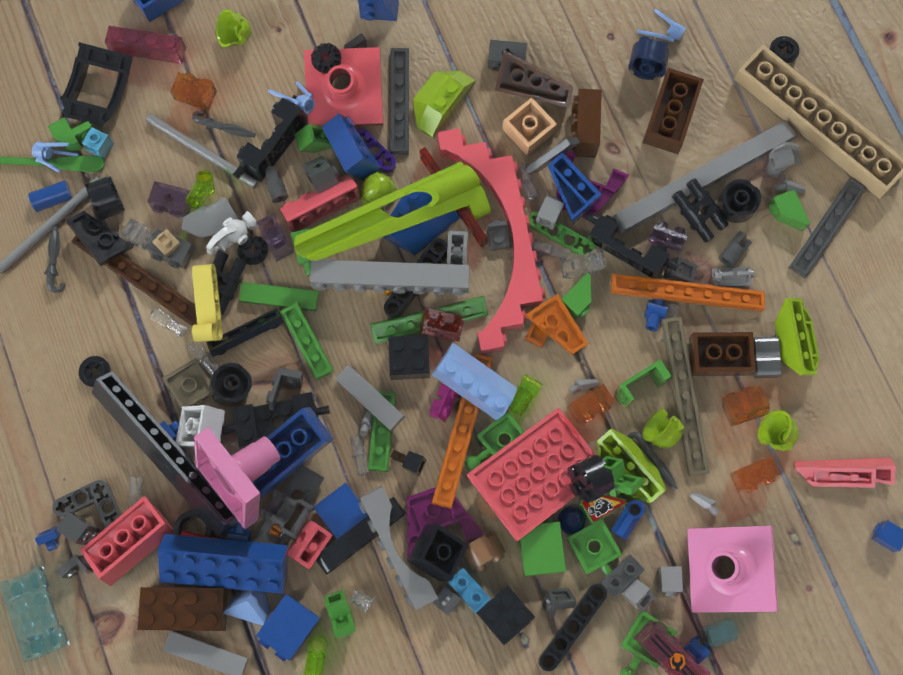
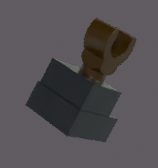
(411, 462)

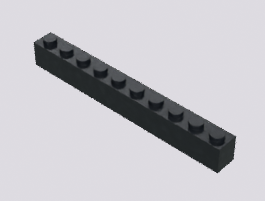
(163, 452)

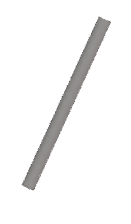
(199, 149)
(44, 229)

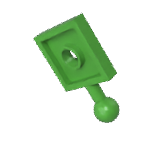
(490, 439)
(608, 548)
(634, 648)

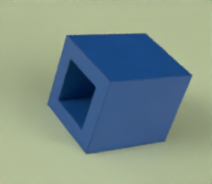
(888, 535)

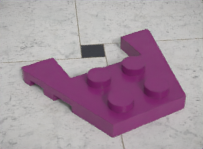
(614, 183)
(422, 512)

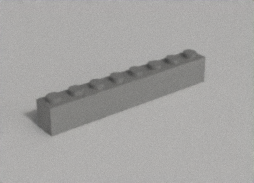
(390, 276)

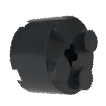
(104, 198)
(739, 201)
(238, 377)
(590, 478)

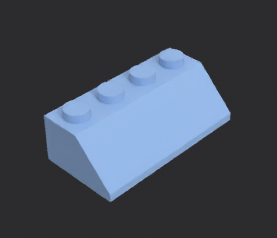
(475, 382)

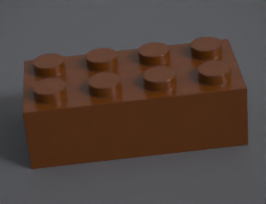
(673, 111)
(182, 609)

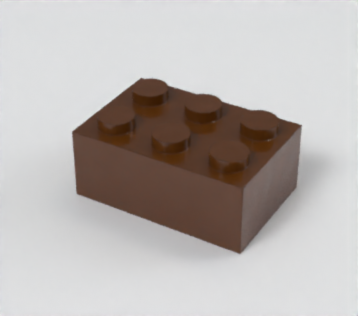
(586, 122)
(722, 353)

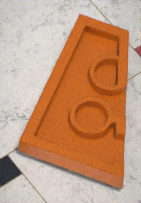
(558, 324)

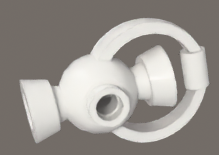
(233, 232)

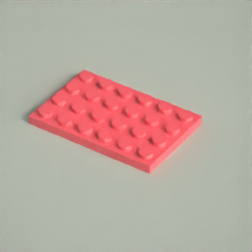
(530, 474)

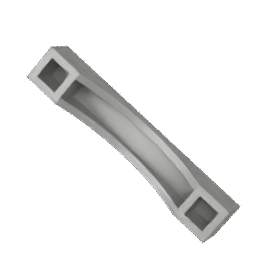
(416, 585)

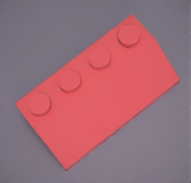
(315, 206)
(126, 541)

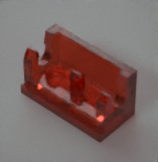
(441, 324)

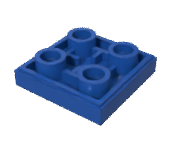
(340, 510)

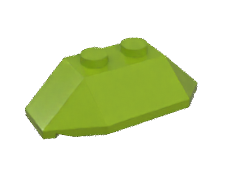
(439, 99)
(797, 337)
(635, 463)

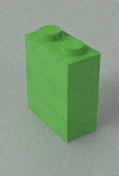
(543, 550)

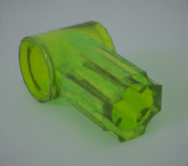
(201, 189)
(526, 392)
(315, 659)

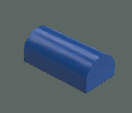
(50, 196)

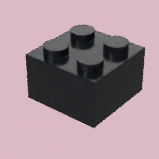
(409, 357)
(438, 552)
(505, 615)

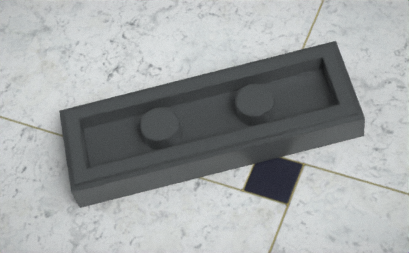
(548, 157)

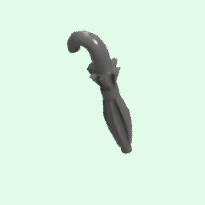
(210, 123)
(51, 271)
(647, 448)

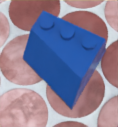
(418, 236)

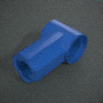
(627, 521)

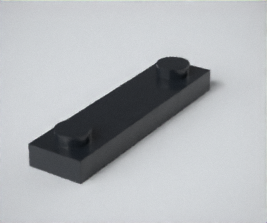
(245, 332)

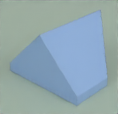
(249, 606)

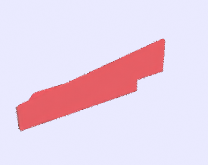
(847, 472)

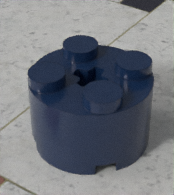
(649, 58)

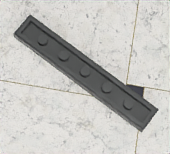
(399, 101)
(827, 228)

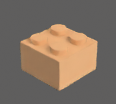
(529, 126)

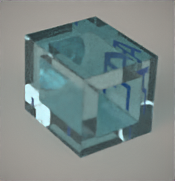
(721, 632)

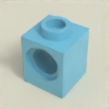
(97, 143)

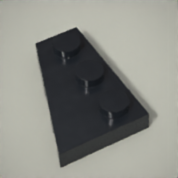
(98, 240)

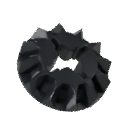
(792, 49)
(316, 57)
(258, 256)
(92, 362)

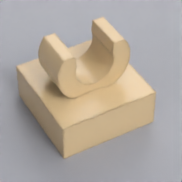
(166, 242)

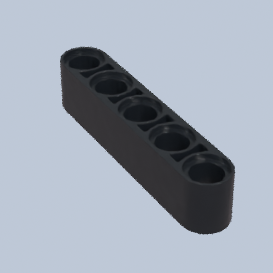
(428, 255)
(353, 540)
(581, 622)

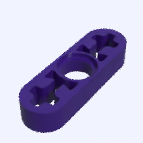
(387, 156)

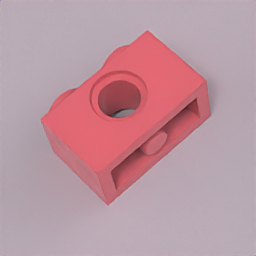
(309, 544)

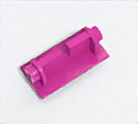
(443, 407)

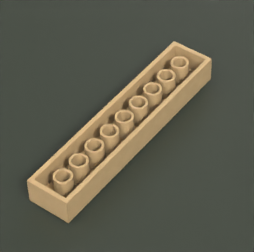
(821, 121)

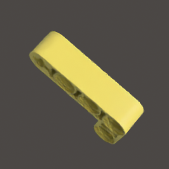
(207, 304)

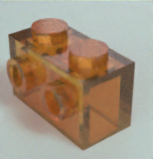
(193, 90)
(588, 405)
(745, 405)
(755, 473)

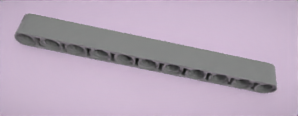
(707, 176)

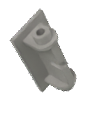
(732, 276)

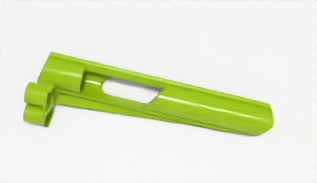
(449, 189)

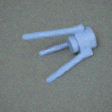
(675, 30)
(303, 102)
(42, 151)

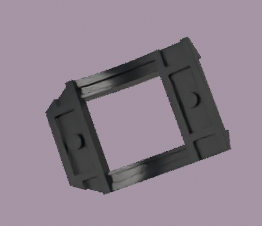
(101, 58)

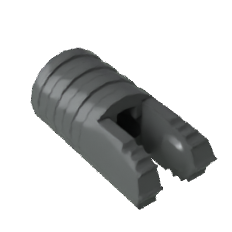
(275, 185)
(734, 251)

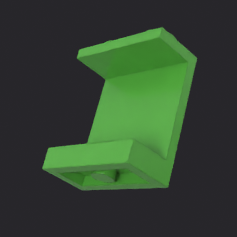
(657, 372)

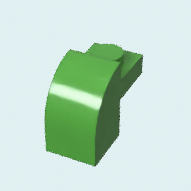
(64, 133)
(622, 482)
(340, 614)

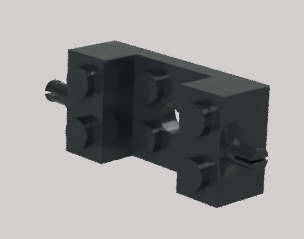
(288, 122)
(650, 265)
(255, 422)

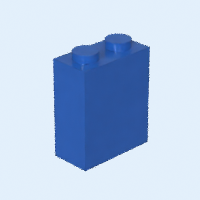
(287, 628)

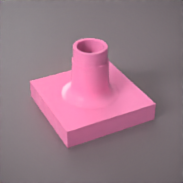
(233, 474)
(754, 580)

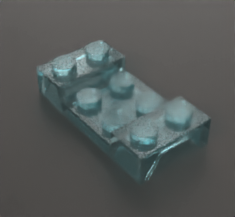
(33, 614)

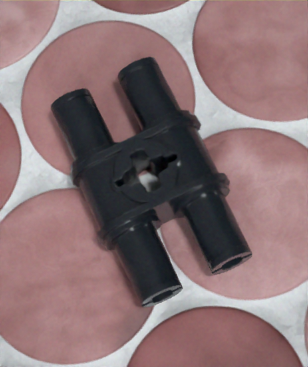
(691, 210)
(232, 279)

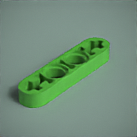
(558, 238)

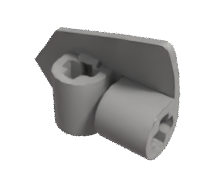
(782, 157)
(209, 219)

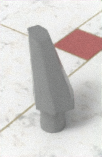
(788, 186)
(583, 384)
(366, 423)
(705, 502)

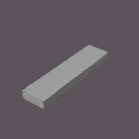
(370, 398)
(205, 654)

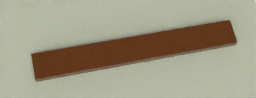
(150, 286)

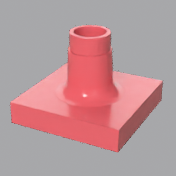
(360, 100)

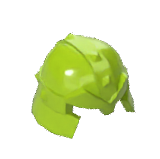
(232, 29)
(375, 187)
(663, 431)
(778, 431)

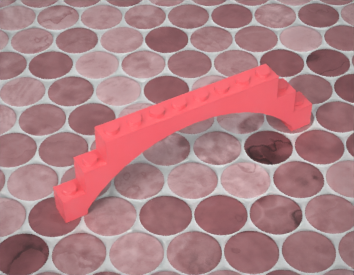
(501, 180)

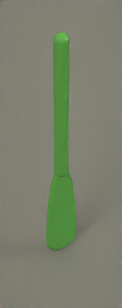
(71, 163)

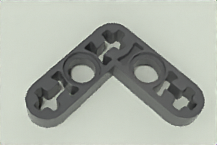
(92, 497)

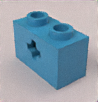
(469, 590)

